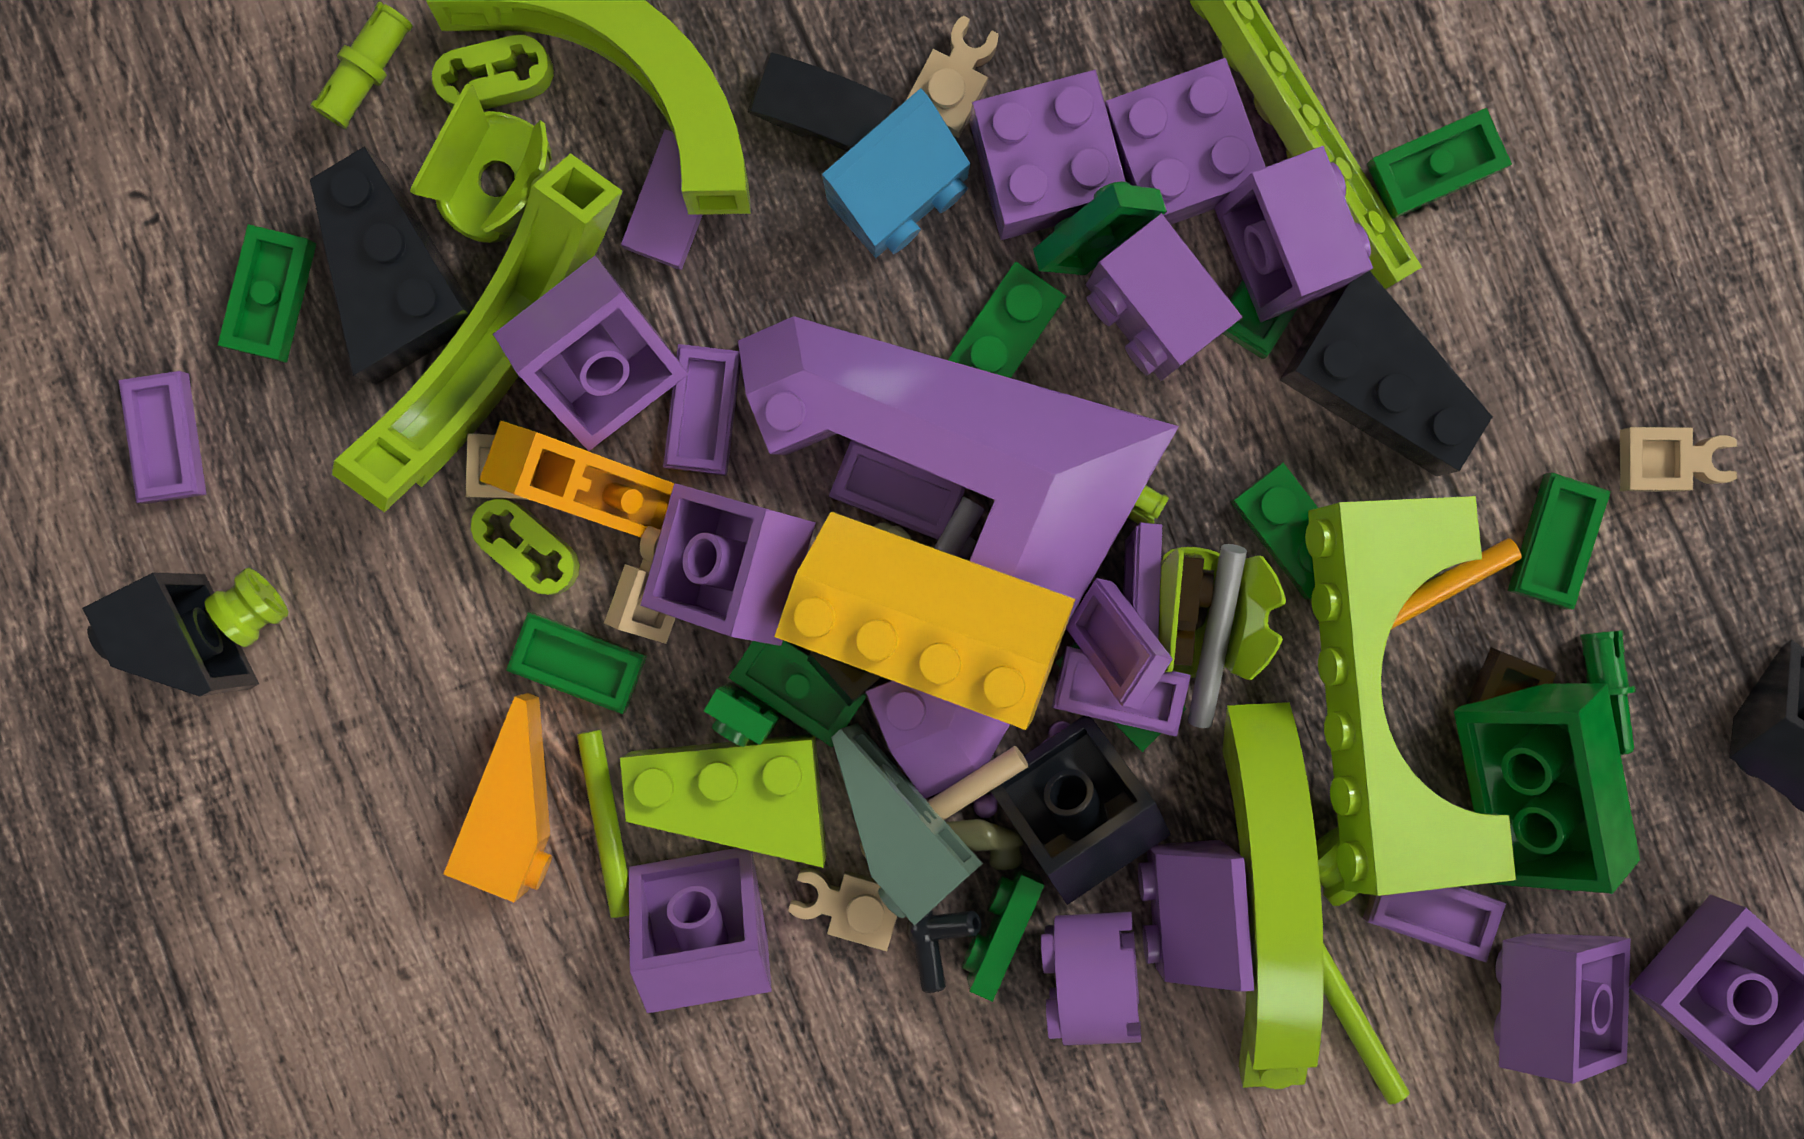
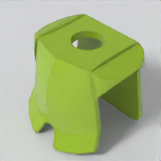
(464, 150)
(1251, 639)

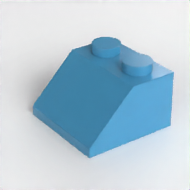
(897, 176)

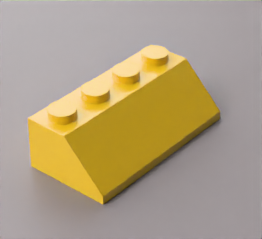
(926, 619)

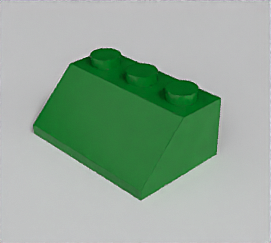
(1559, 775)

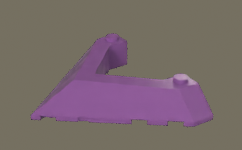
(1050, 461)

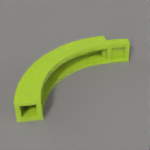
(658, 59)
(431, 422)
(1282, 895)

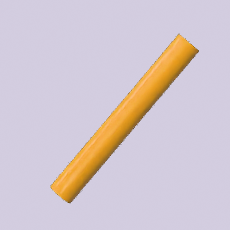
(1458, 579)

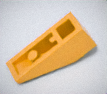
(575, 480)
(509, 815)

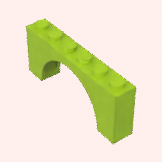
(1389, 822)

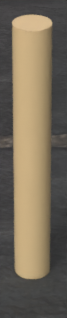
(977, 783)

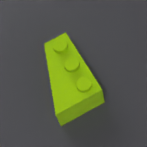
(732, 795)

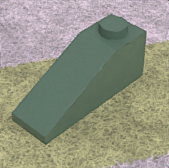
(904, 840)

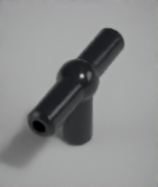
(925, 939)

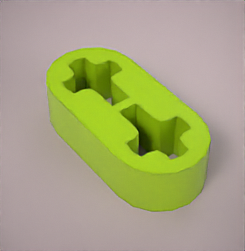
(490, 59)
(516, 558)

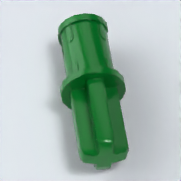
(1607, 664)

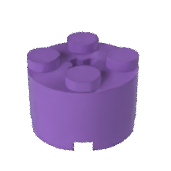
(1094, 979)

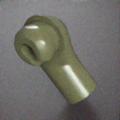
(1000, 840)

